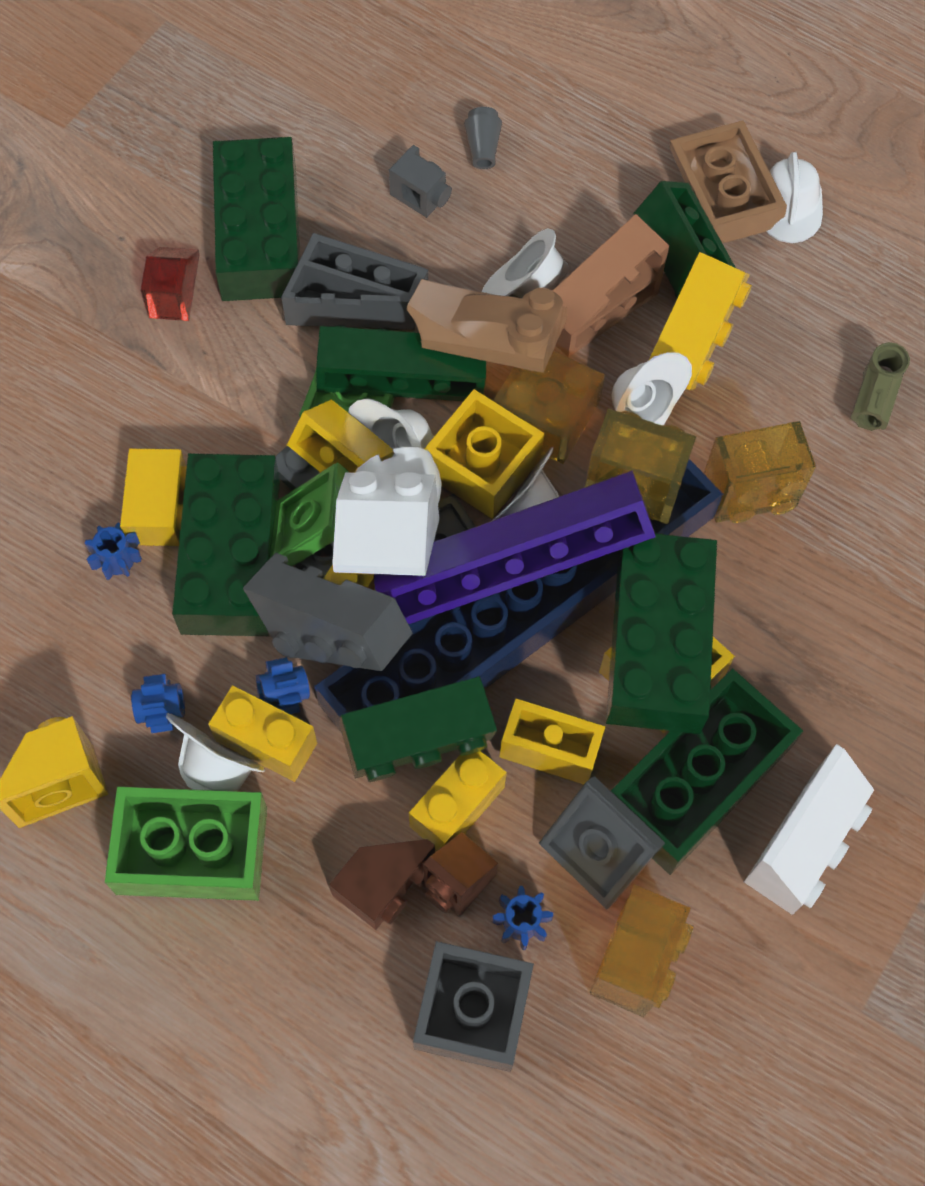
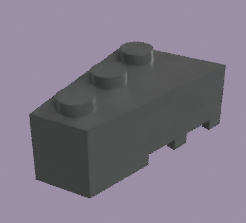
(350, 287)
(325, 619)

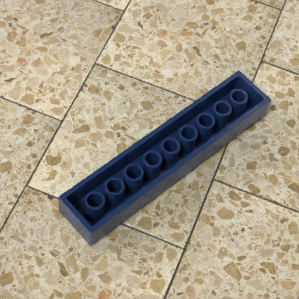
(503, 628)

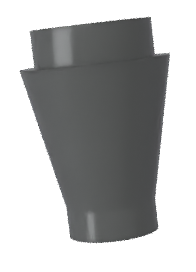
(483, 135)

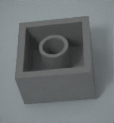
(473, 1006)

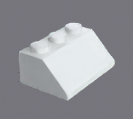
(813, 833)

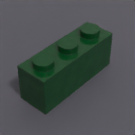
(683, 224)
(418, 729)

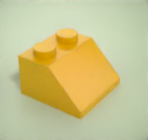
(50, 773)

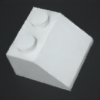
(385, 523)

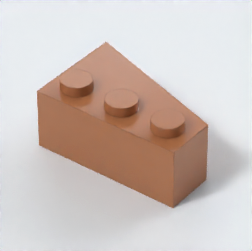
(611, 283)

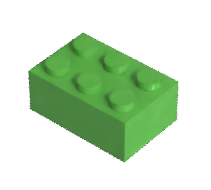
(187, 843)

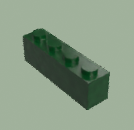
(392, 364)

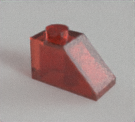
(169, 282)

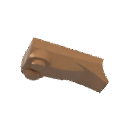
(730, 180)
(489, 325)

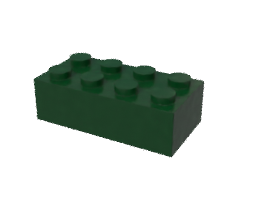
(255, 217)
(224, 542)
(663, 634)
(699, 778)

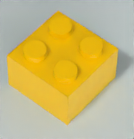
(485, 453)

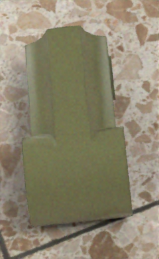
(880, 387)

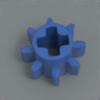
(119, 561)
(283, 685)
(156, 700)
(520, 905)

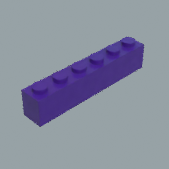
(523, 547)

